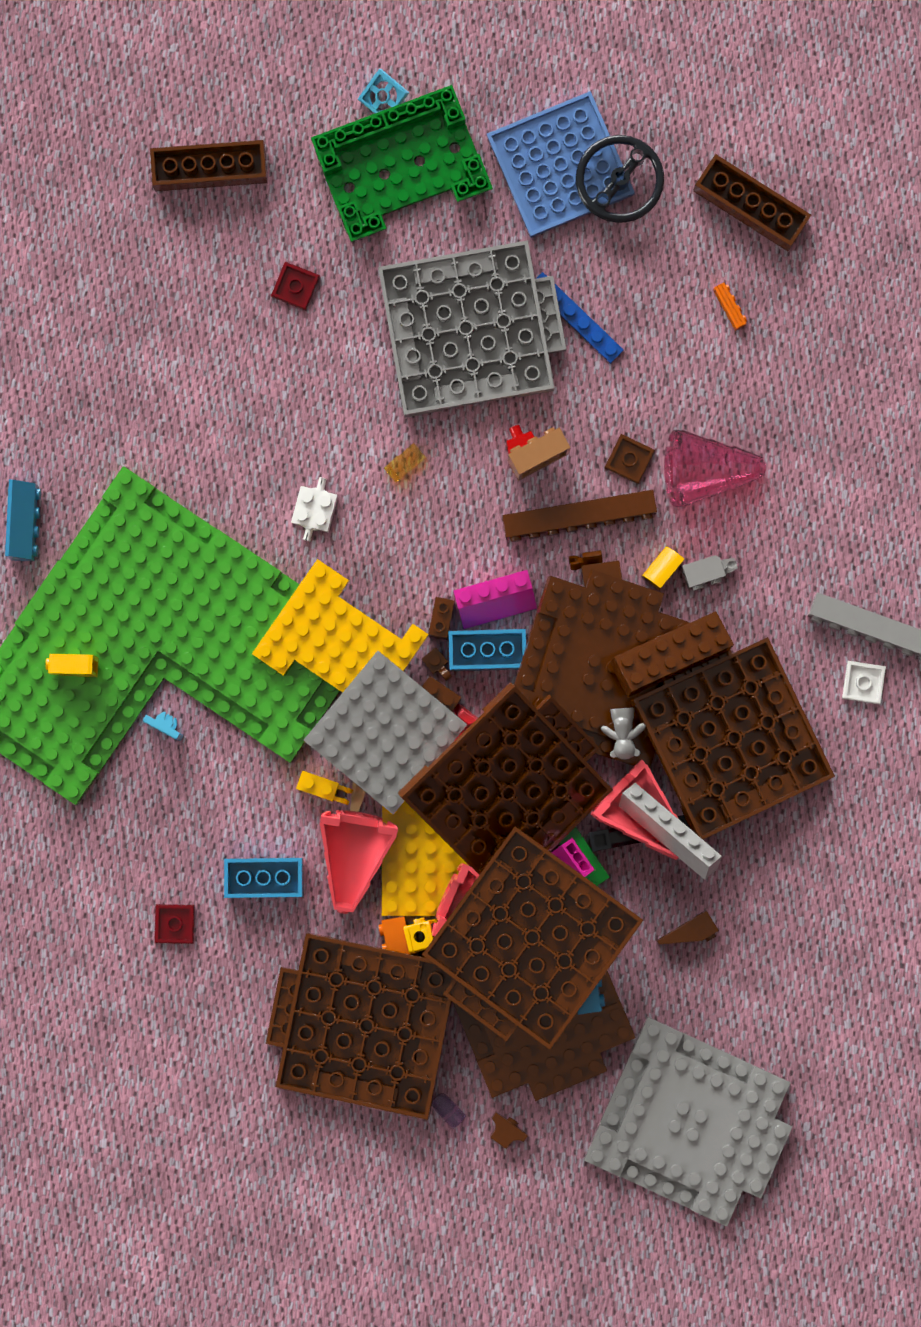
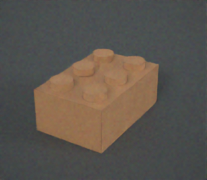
(538, 453)

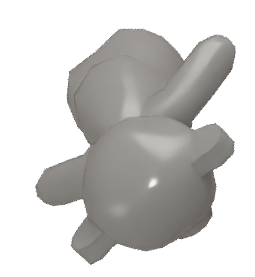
(623, 733)

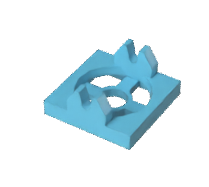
(380, 76)
(165, 724)

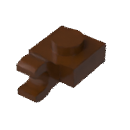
(587, 558)
(435, 662)

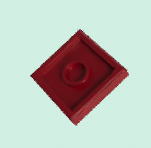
(295, 286)
(174, 924)

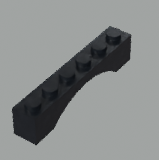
(613, 838)

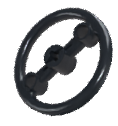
(639, 148)

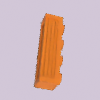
(728, 303)

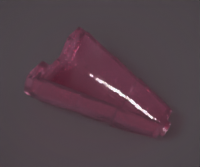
(705, 468)

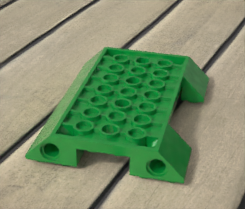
(392, 143)

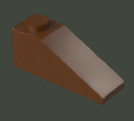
(696, 929)

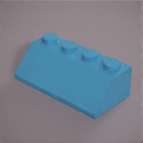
(21, 521)

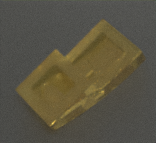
(405, 462)

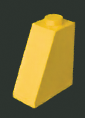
(72, 665)

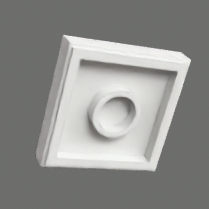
(863, 682)

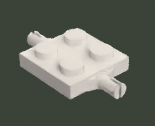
(314, 509)

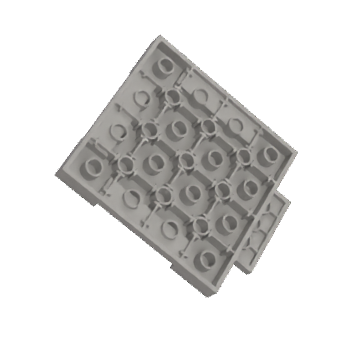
(471, 327)
(691, 1123)

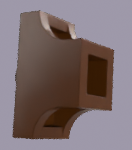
(506, 1130)

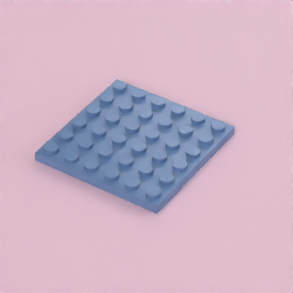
(542, 160)

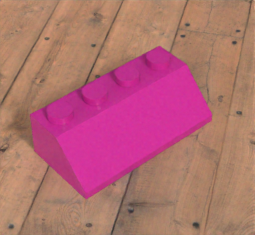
(495, 599)

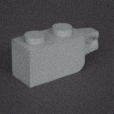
(706, 571)

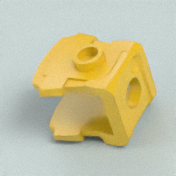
(410, 931)

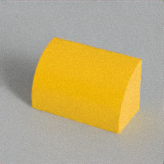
(663, 567)

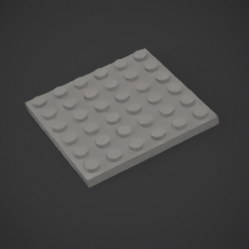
(384, 731)

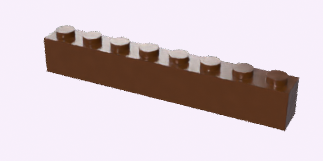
(579, 514)

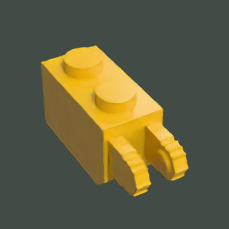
(321, 787)

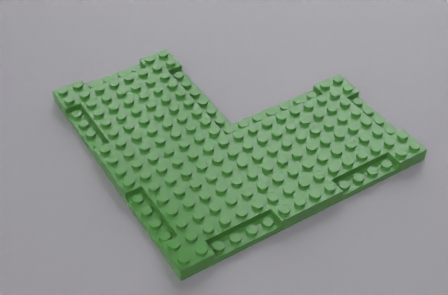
(154, 602)

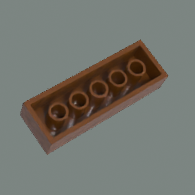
(208, 165)
(751, 202)
(671, 654)

